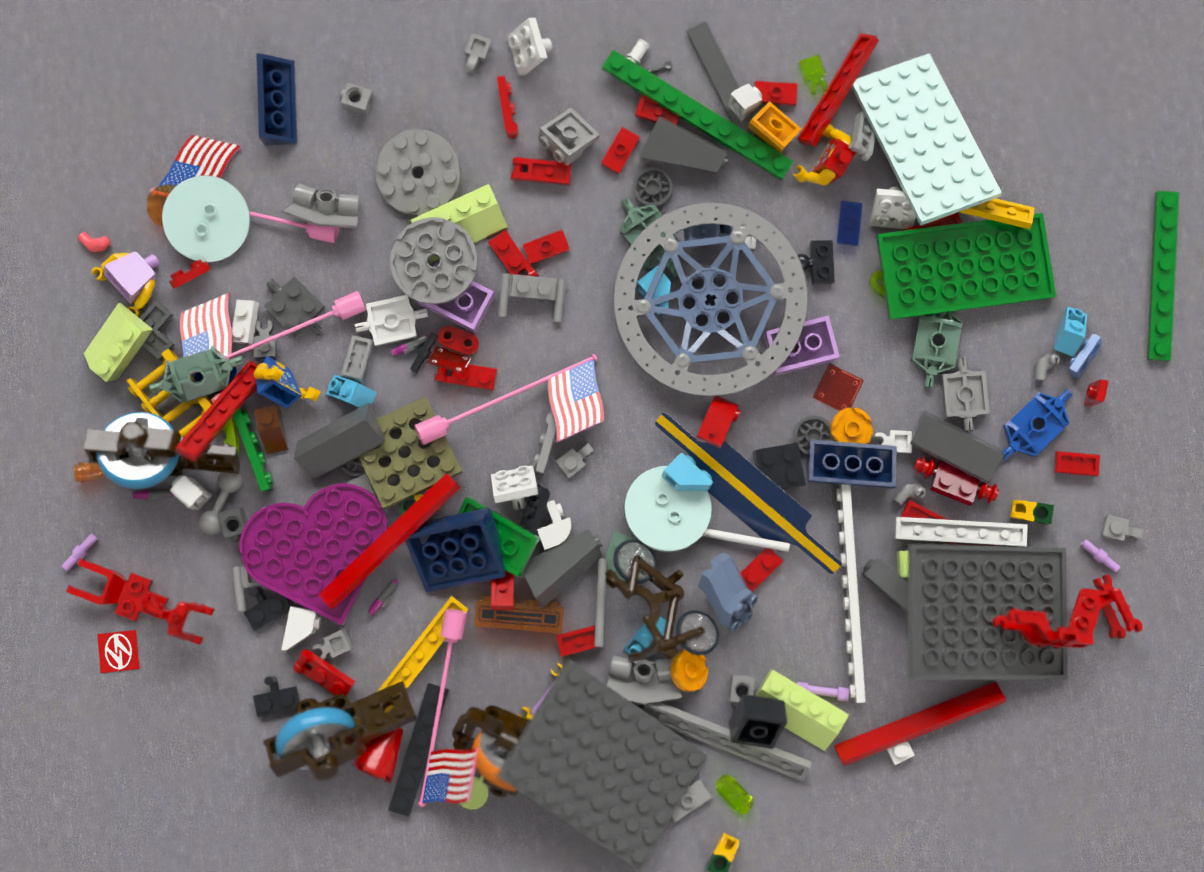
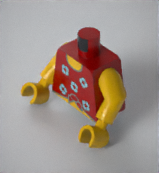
(832, 161)

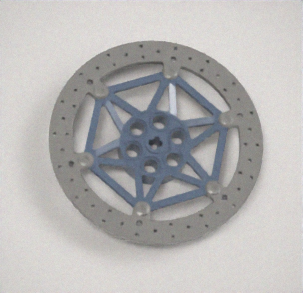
(772, 292)

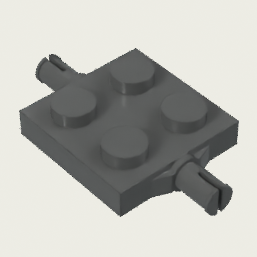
(294, 305)

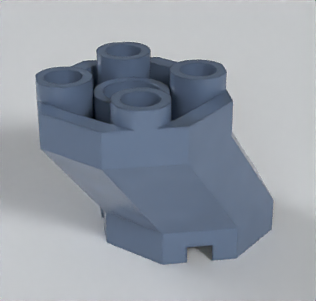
(728, 592)

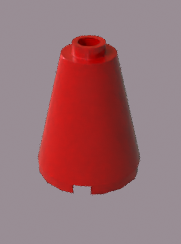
(380, 756)

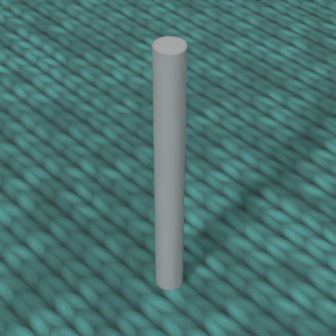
(600, 604)

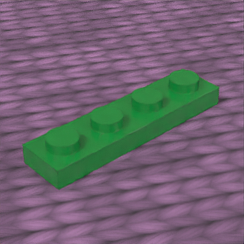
(256, 458)

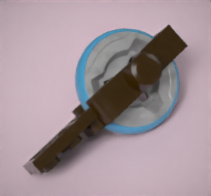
(141, 452)
(305, 740)

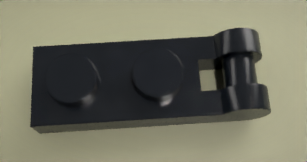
(535, 509)

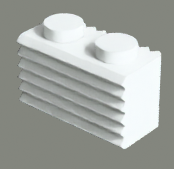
(190, 492)

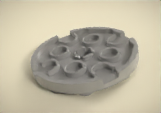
(400, 159)
(417, 245)

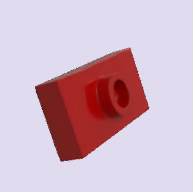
(778, 92)
(620, 150)
(546, 247)
(1096, 392)
(1076, 463)

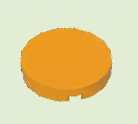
(851, 426)
(688, 671)

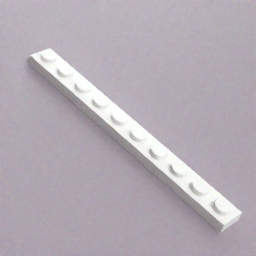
(850, 602)

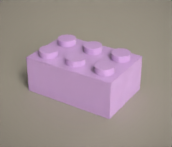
(467, 309)
(813, 347)

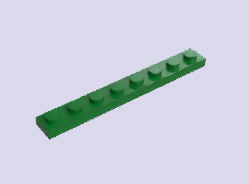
(1163, 276)

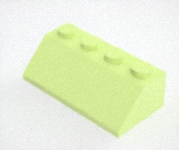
(474, 212)
(806, 713)

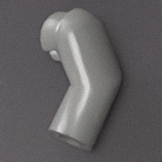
(1044, 364)
(910, 491)

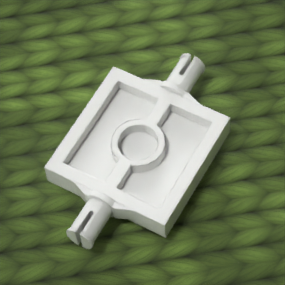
(391, 320)

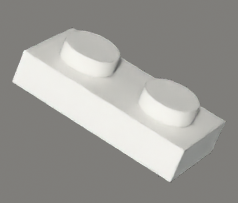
(244, 321)

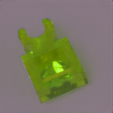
(813, 70)

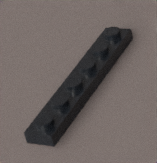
(417, 752)

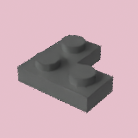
(156, 317)

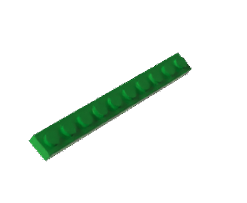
(697, 115)

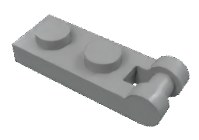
(863, 137)
(546, 442)

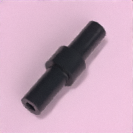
(424, 352)

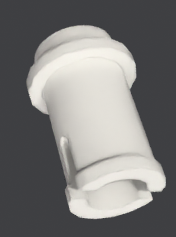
(638, 51)

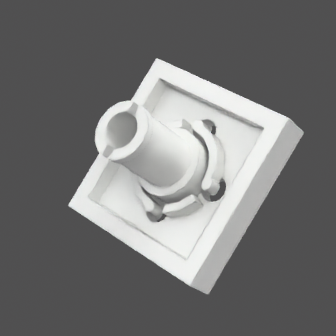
(528, 46)
(892, 204)
(514, 485)

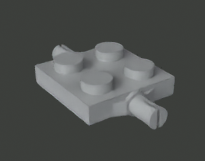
(965, 394)

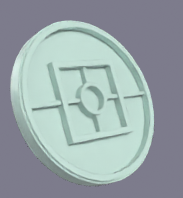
(206, 218)
(662, 515)

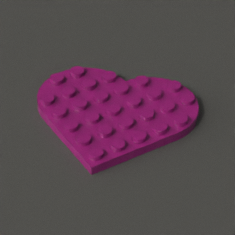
(308, 546)

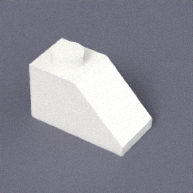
(745, 101)
(300, 626)

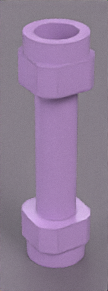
(841, 693)

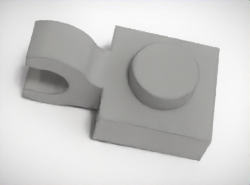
(477, 50)
(573, 462)
(1118, 528)

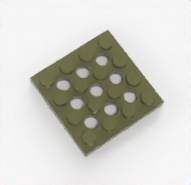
(419, 457)

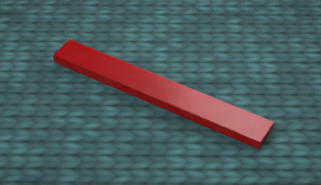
(389, 541)
(919, 723)

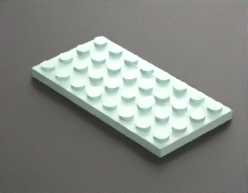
(925, 139)

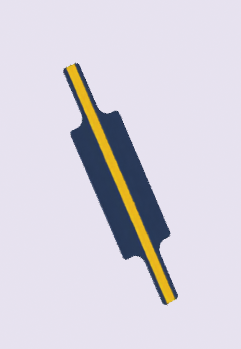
(751, 494)

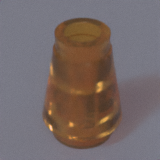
(87, 472)

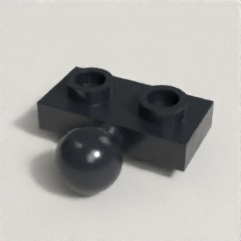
(820, 261)

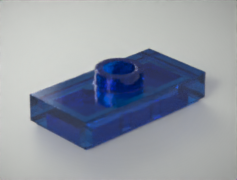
(849, 223)

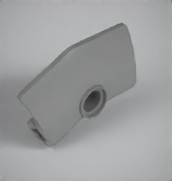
(323, 207)
(643, 689)

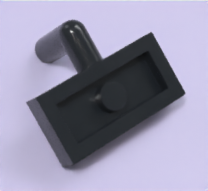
(267, 609)
(276, 700)

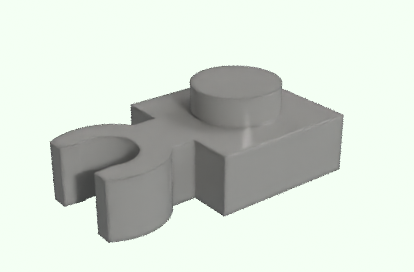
(267, 349)
(335, 644)

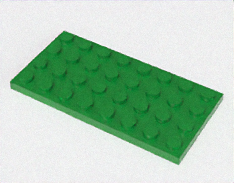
(964, 267)

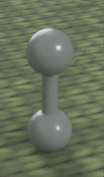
(209, 520)

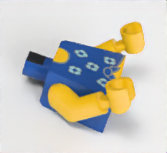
(279, 384)

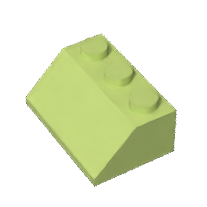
(116, 343)

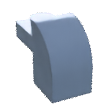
(706, 231)

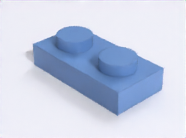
(1088, 351)

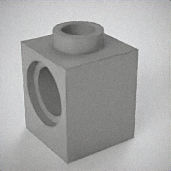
(363, 105)
(737, 680)

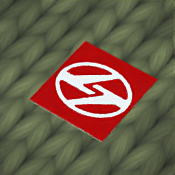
(118, 651)

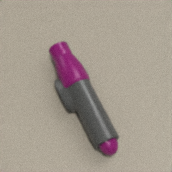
(408, 347)
(152, 495)
(383, 598)

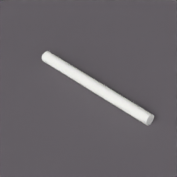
(749, 540)

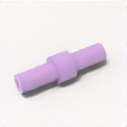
(79, 551)
(1100, 555)

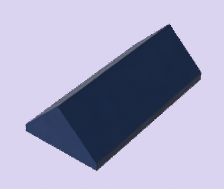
(276, 100)
(852, 464)

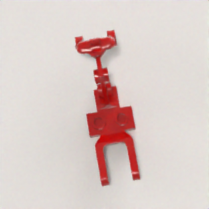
(134, 597)
(1079, 633)

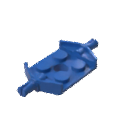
(1020, 431)

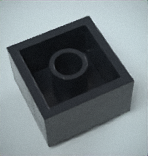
(781, 465)
(757, 721)

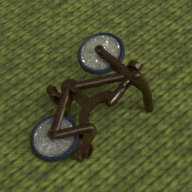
(694, 629)

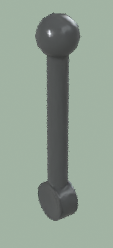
(667, 65)

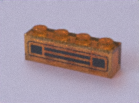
(522, 617)

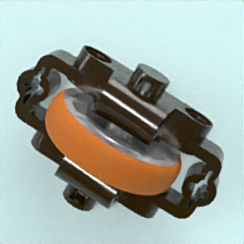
(494, 743)

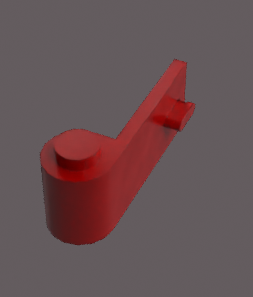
(718, 421)

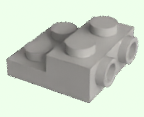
(567, 136)

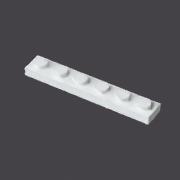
(960, 531)

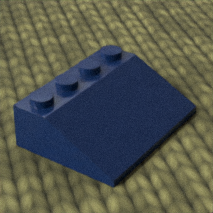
(457, 550)

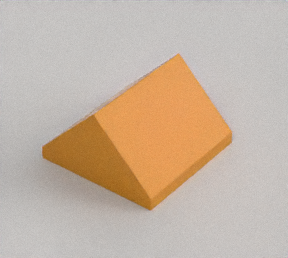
(774, 127)

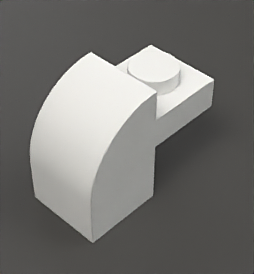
(558, 531)

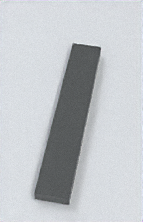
(717, 70)

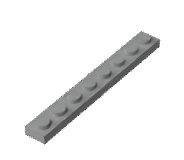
(720, 737)

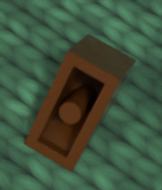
(271, 429)

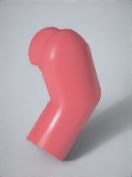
(96, 244)

